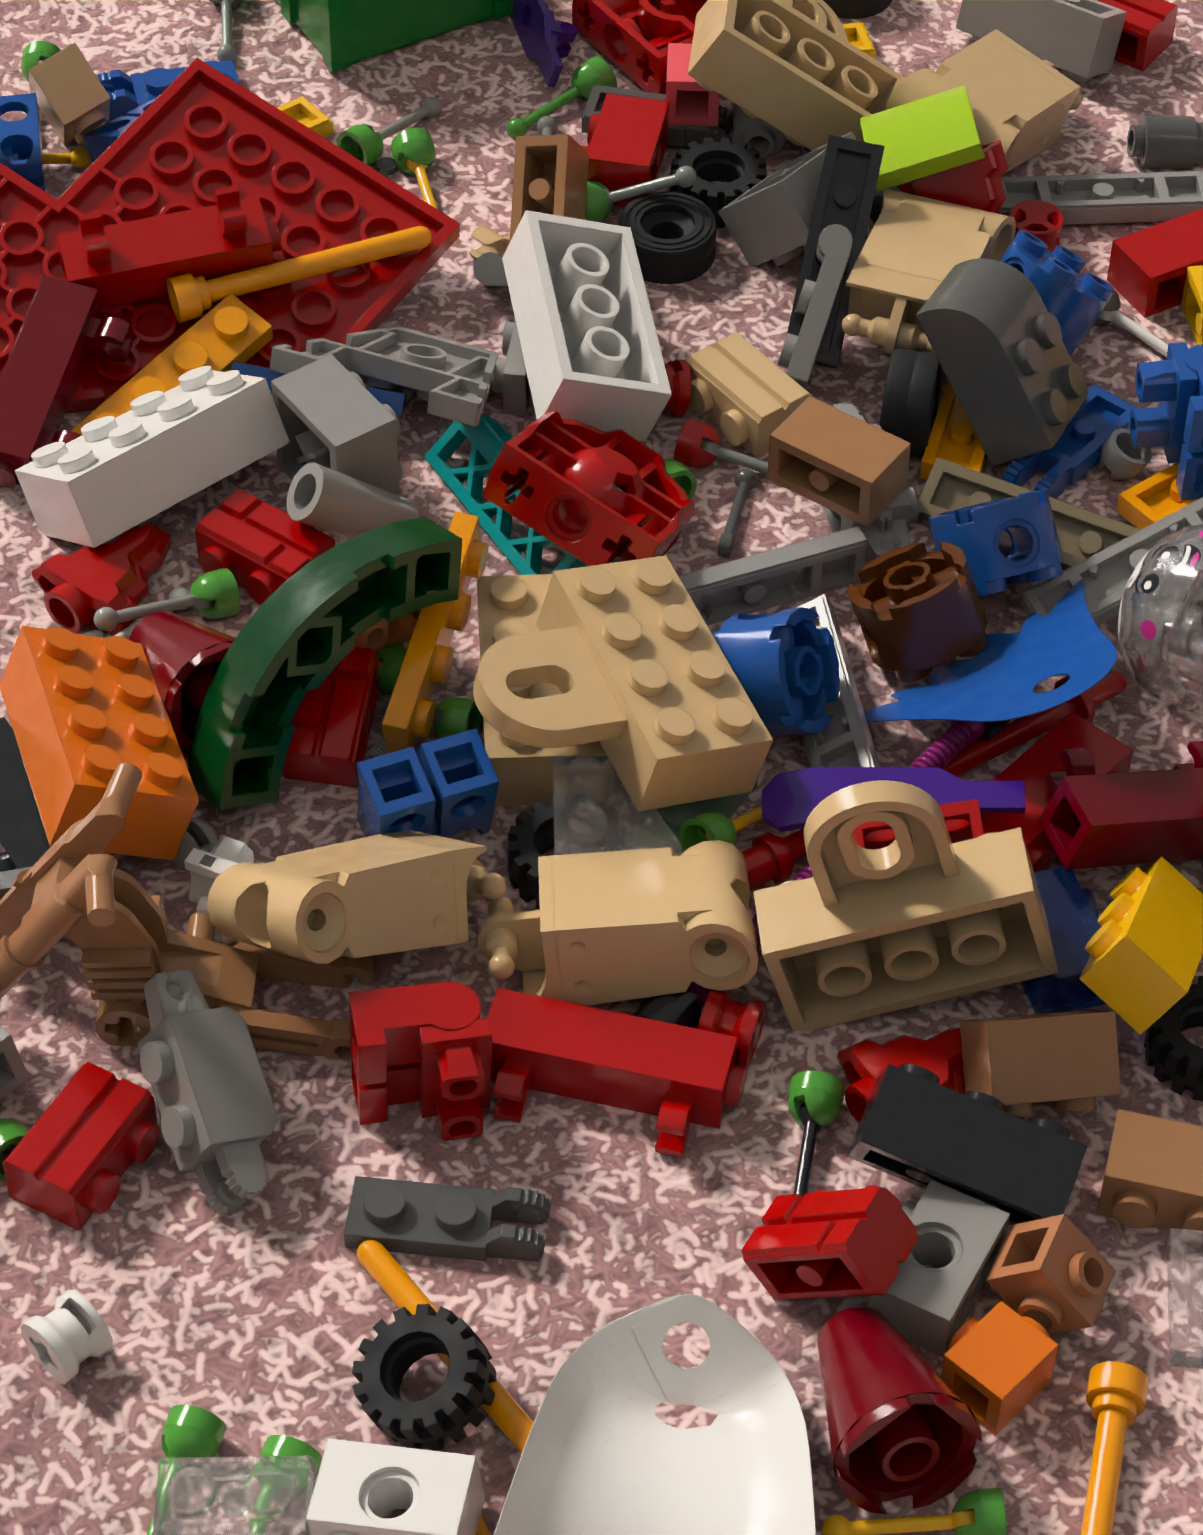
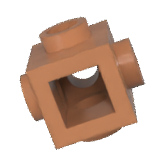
(1051, 1274)

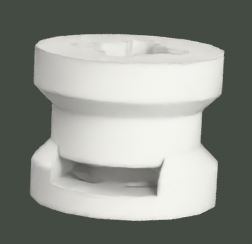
(67, 1336)

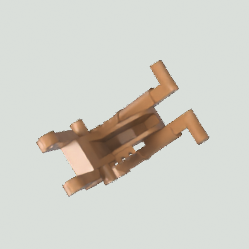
(128, 940)

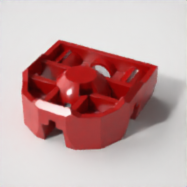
(637, 34)
(569, 495)

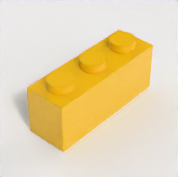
(1146, 944)

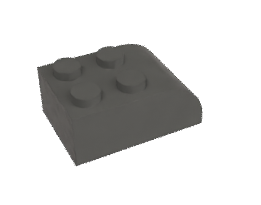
(1003, 358)

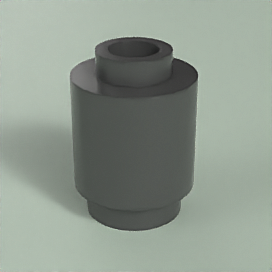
(1166, 142)

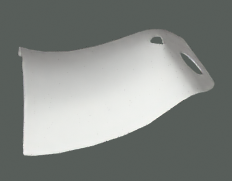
(616, 1469)

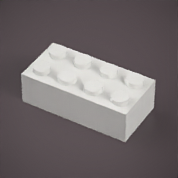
(586, 323)
(151, 455)

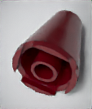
(183, 665)
(890, 1415)

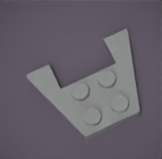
(443, 371)

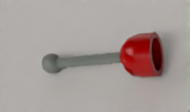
(701, 445)

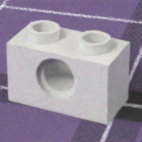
(369, 1480)

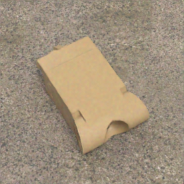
(1009, 92)
(907, 260)
(355, 897)
(628, 925)

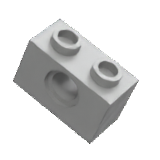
(960, 1239)

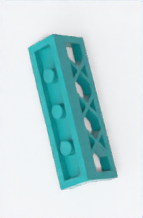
(486, 445)

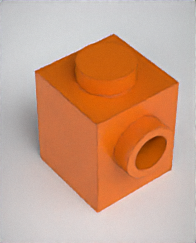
(999, 1365)

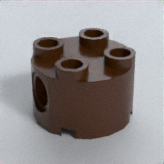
(919, 609)

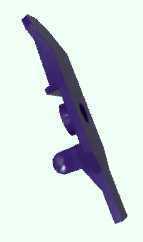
(543, 36)
(794, 794)

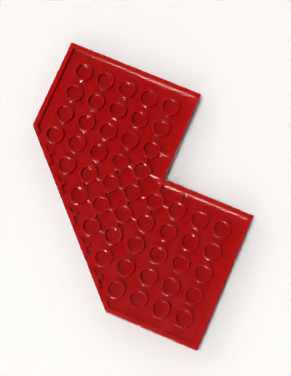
(171, 160)

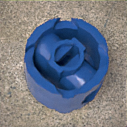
(1064, 289)
(1004, 540)
(783, 667)

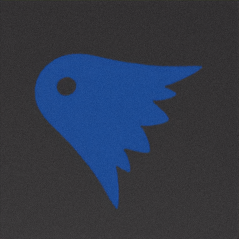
(1003, 675)

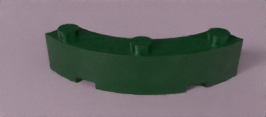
(300, 640)

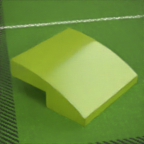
(924, 137)

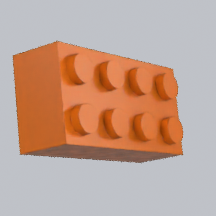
(80, 713)

